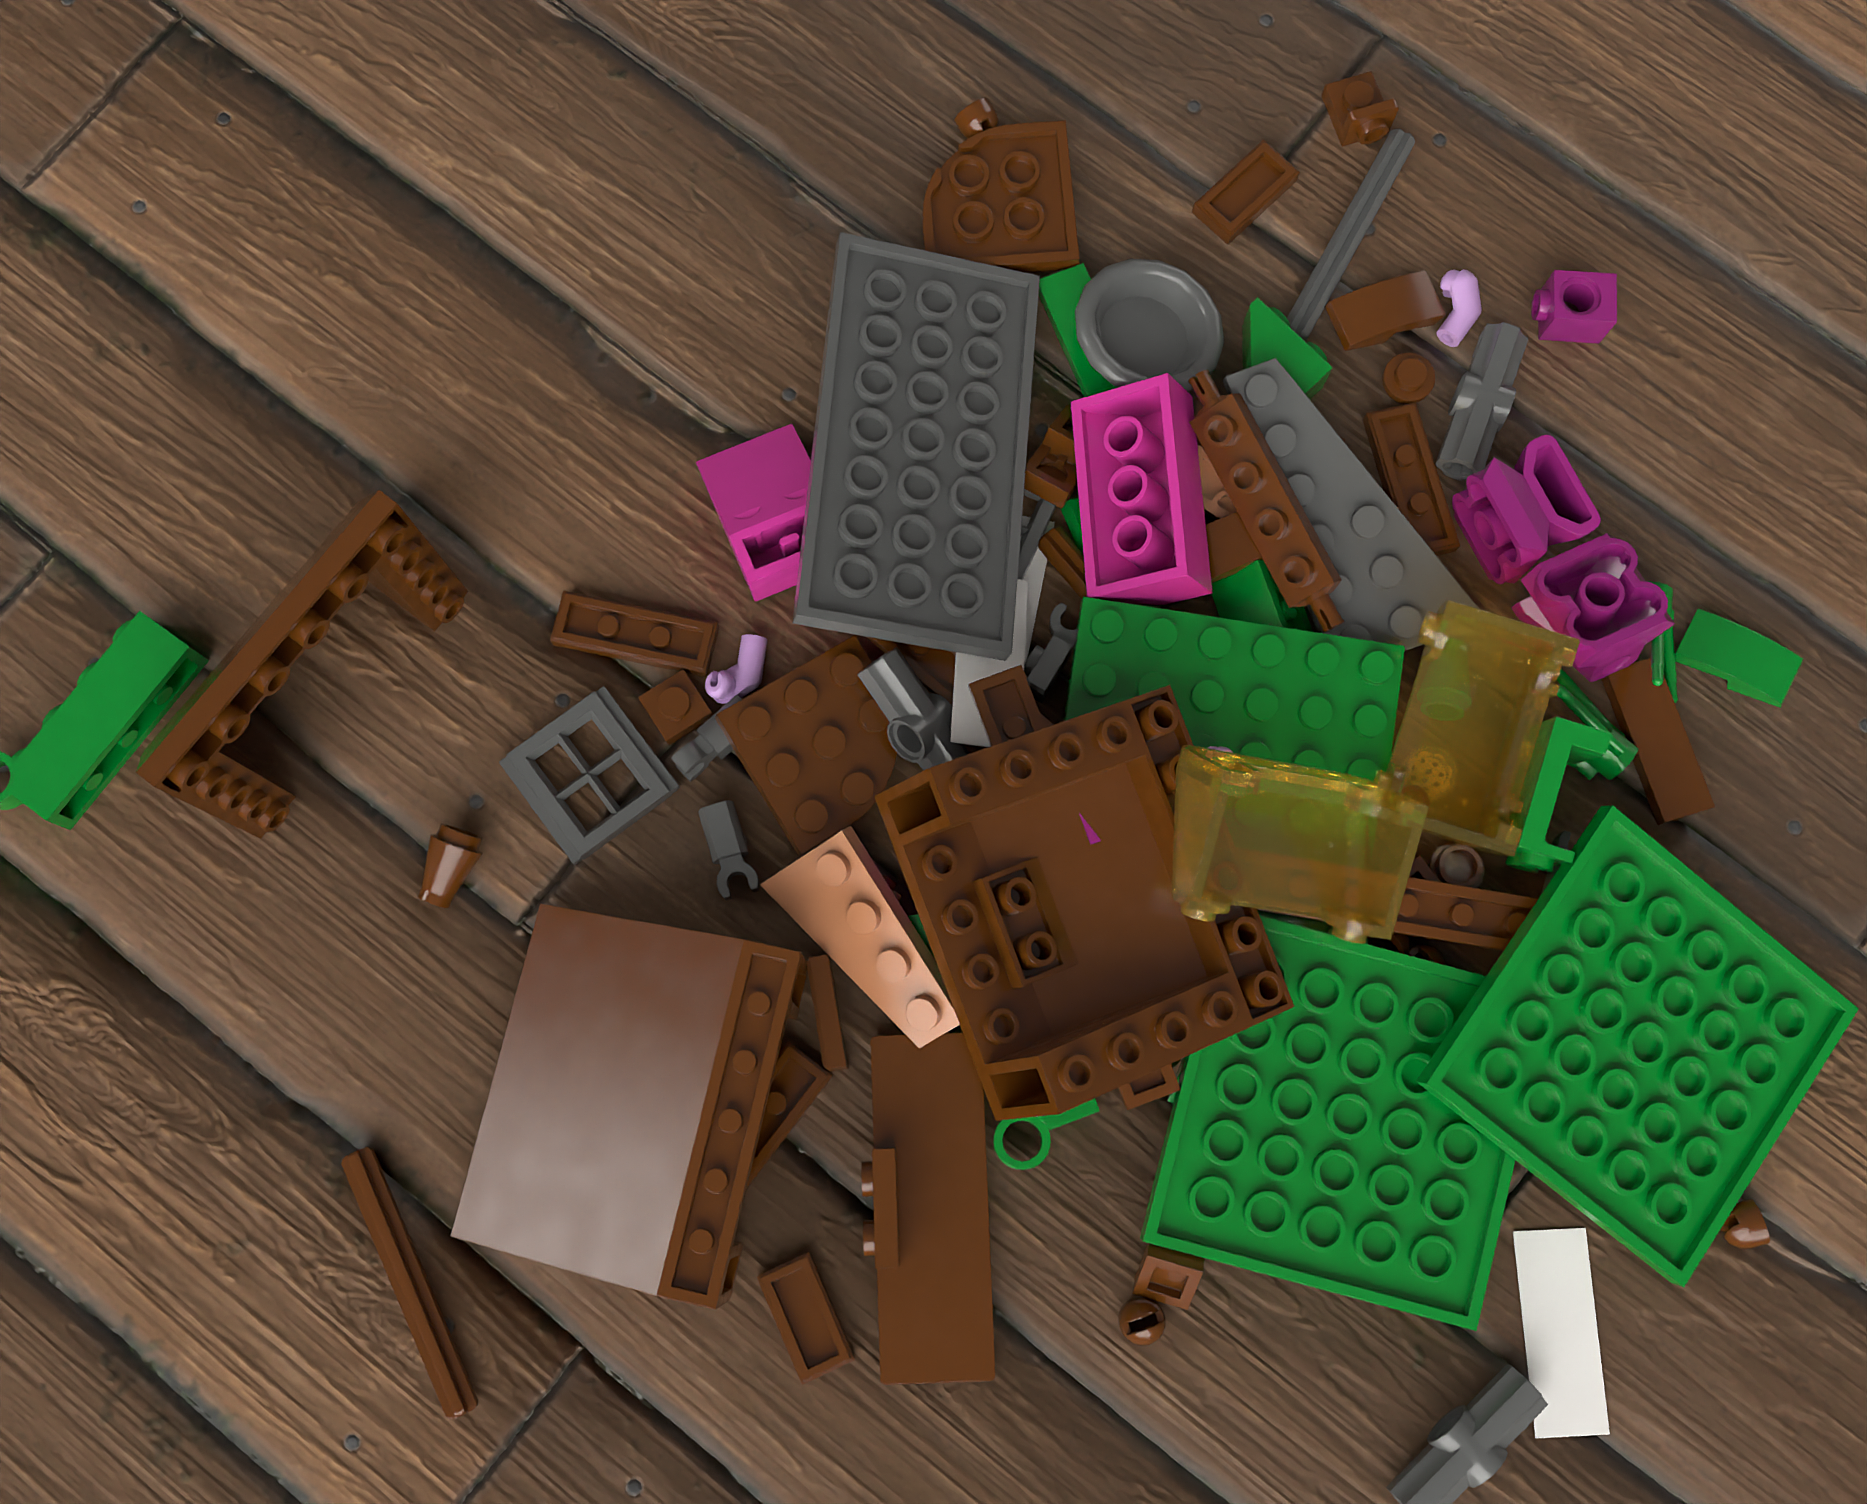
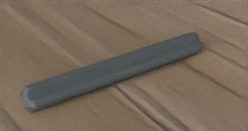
(1350, 232)

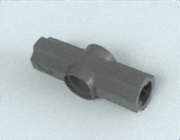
(1482, 401)
(917, 719)
(1470, 1441)

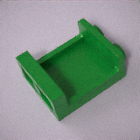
(1556, 744)

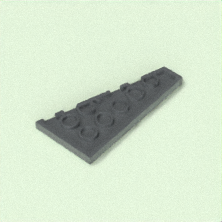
(1381, 559)

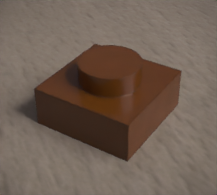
(675, 707)
(1168, 1276)

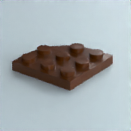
(1006, 200)
(814, 745)

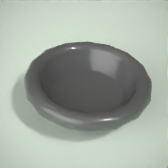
(1148, 322)

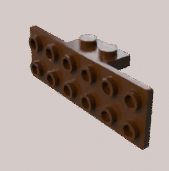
(929, 1212)

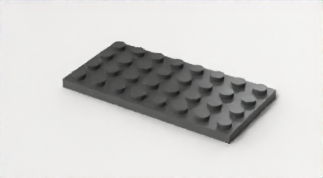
(919, 450)

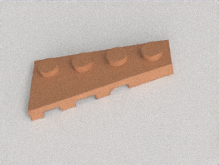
(863, 928)

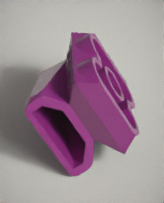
(1523, 510)
(1597, 599)

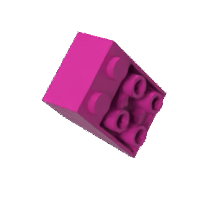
(762, 506)

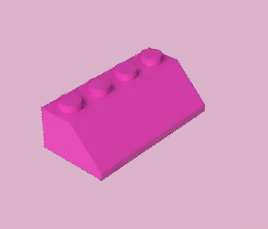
(1141, 494)

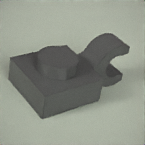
(1046, 664)

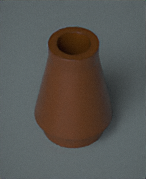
(448, 863)

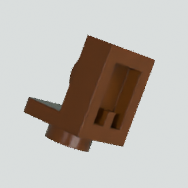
(1359, 109)

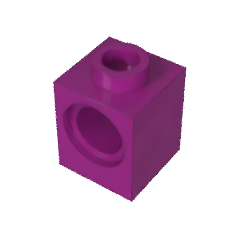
(1593, 296)

